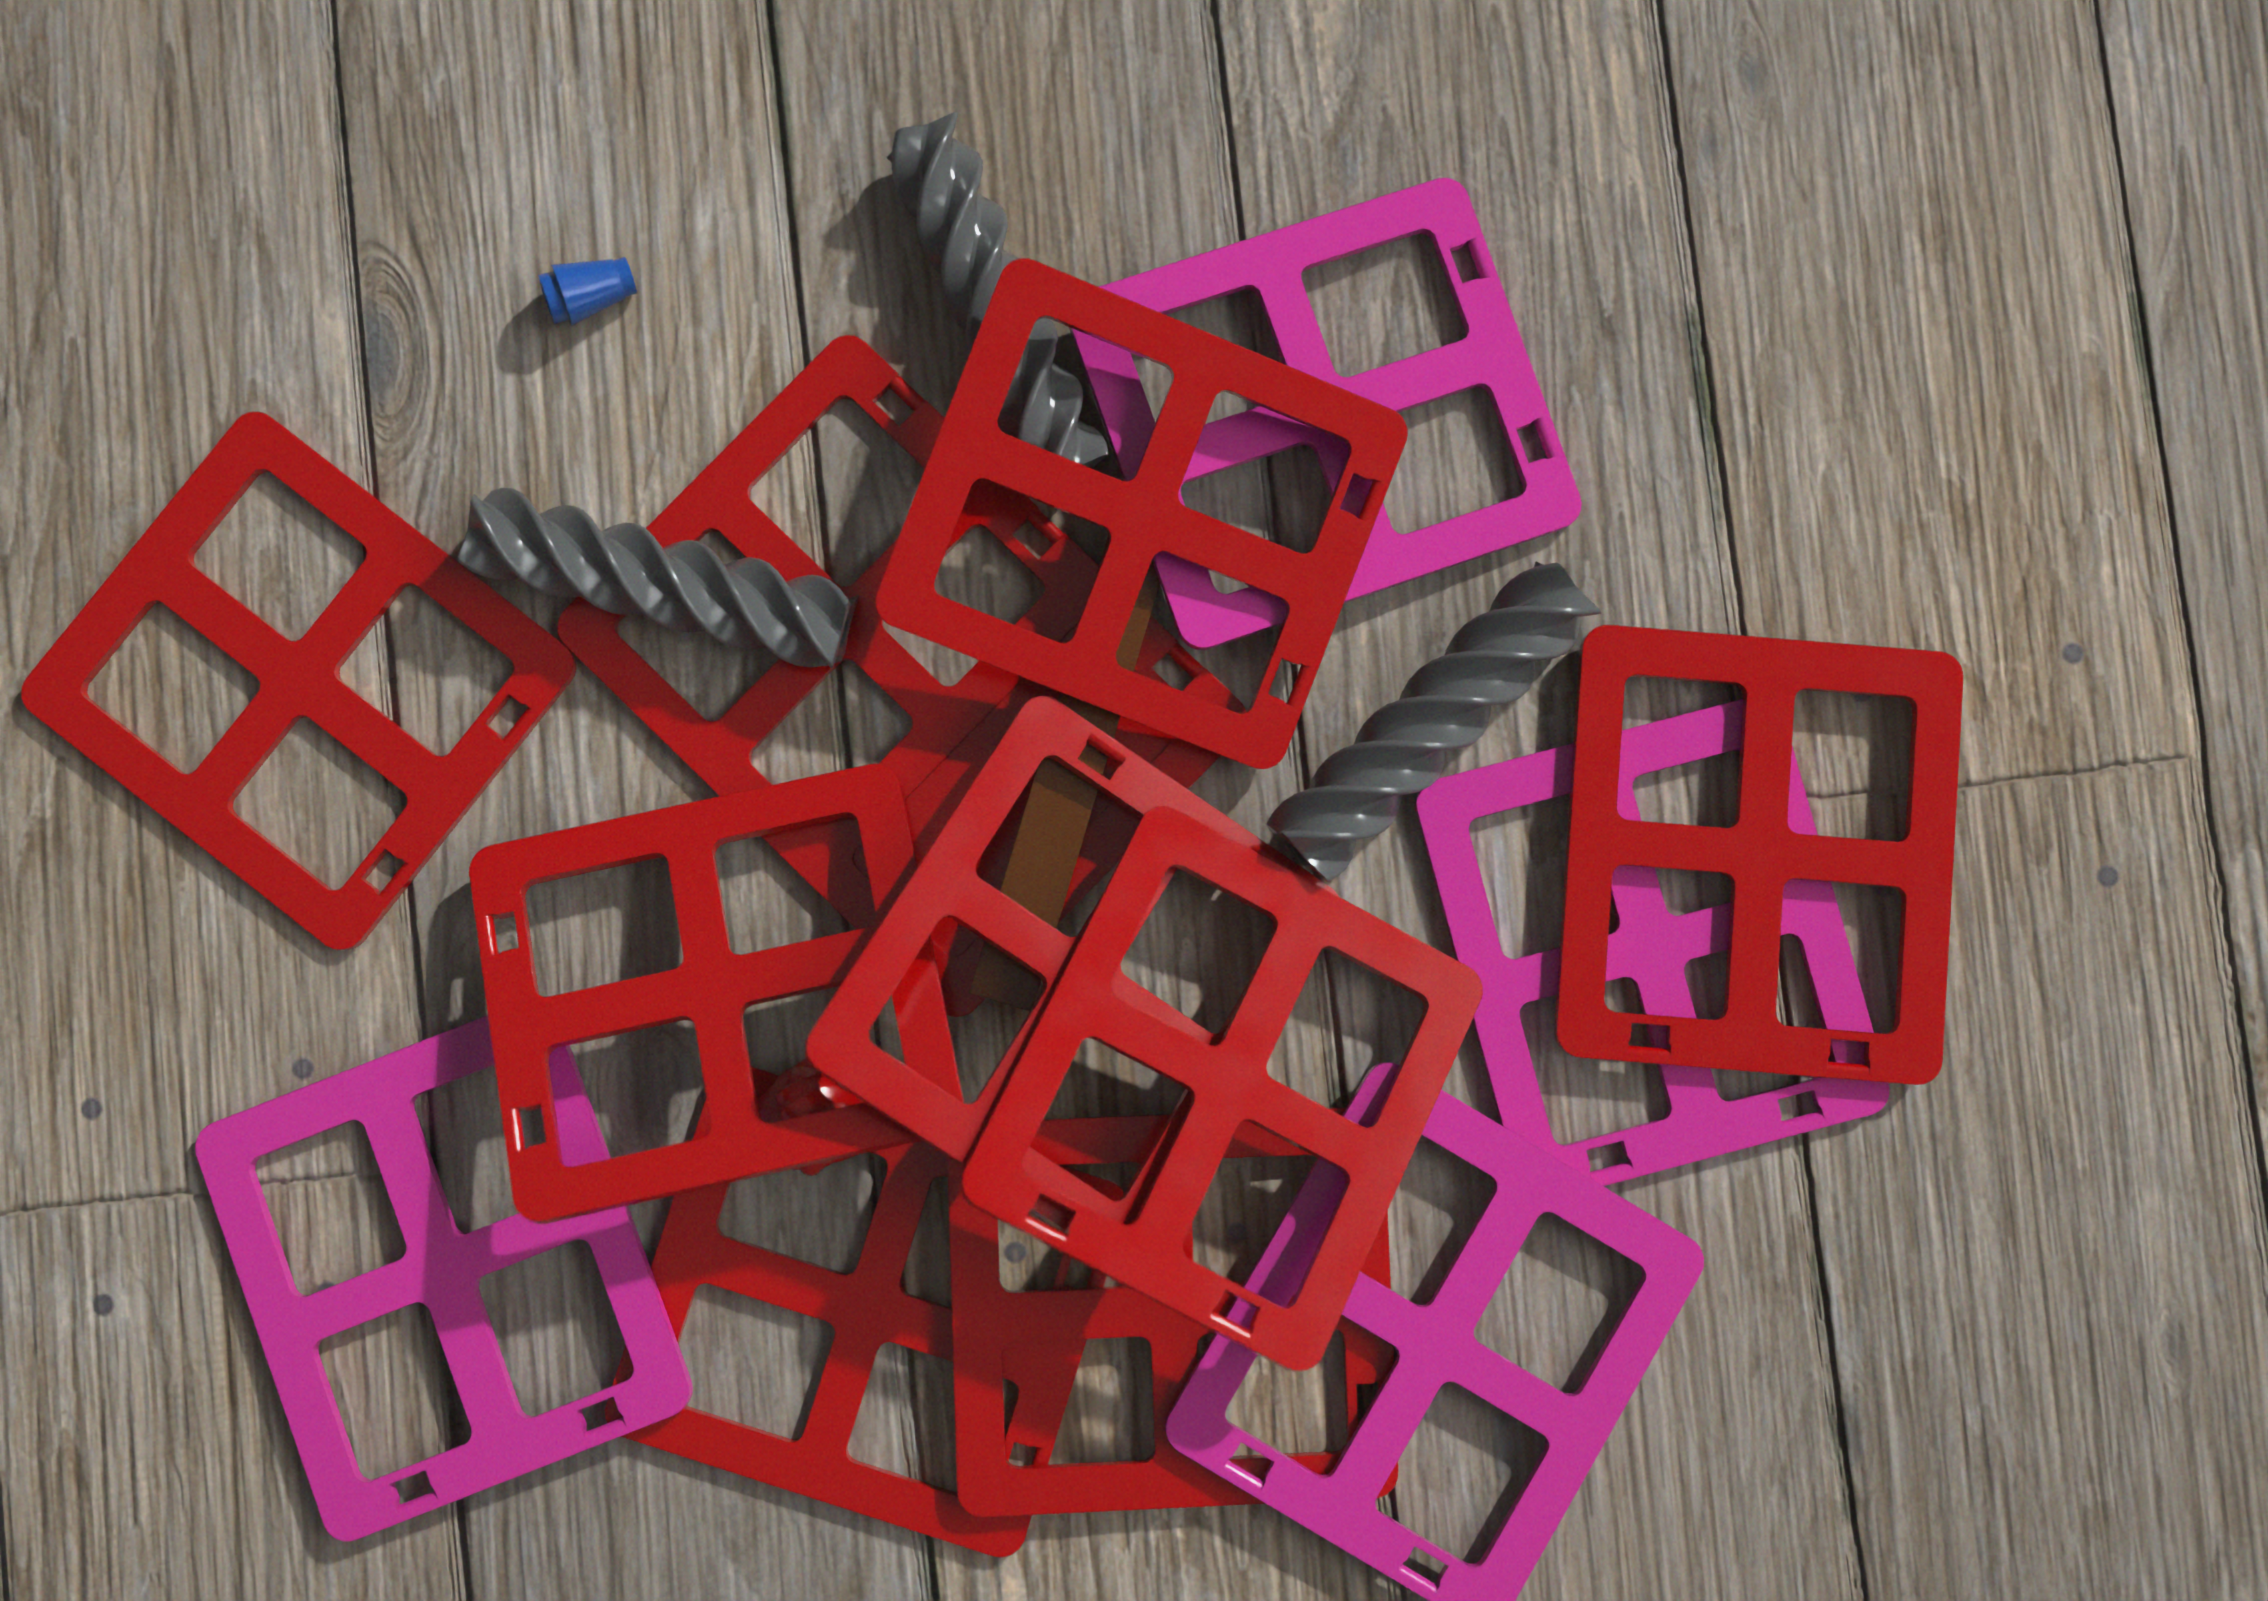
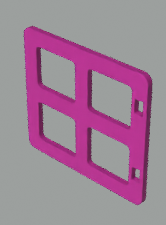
(1272, 266)
(1646, 948)
(438, 1270)
(1439, 1347)

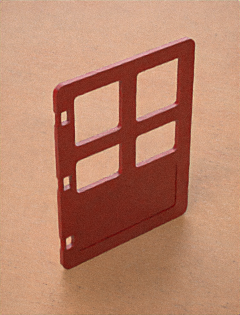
(951, 724)

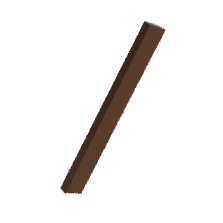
(1055, 828)

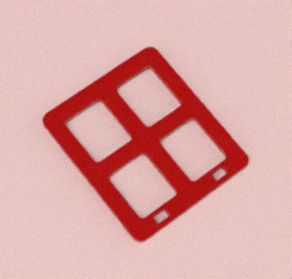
(1139, 513)
(295, 679)
(1761, 851)
(949, 887)
(707, 988)
(1226, 1087)
(865, 1313)
(991, 1317)

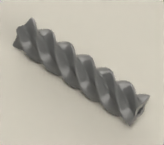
(965, 244)
(674, 585)
(1438, 710)

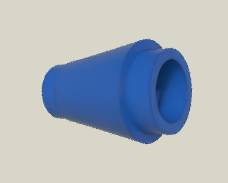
(585, 288)

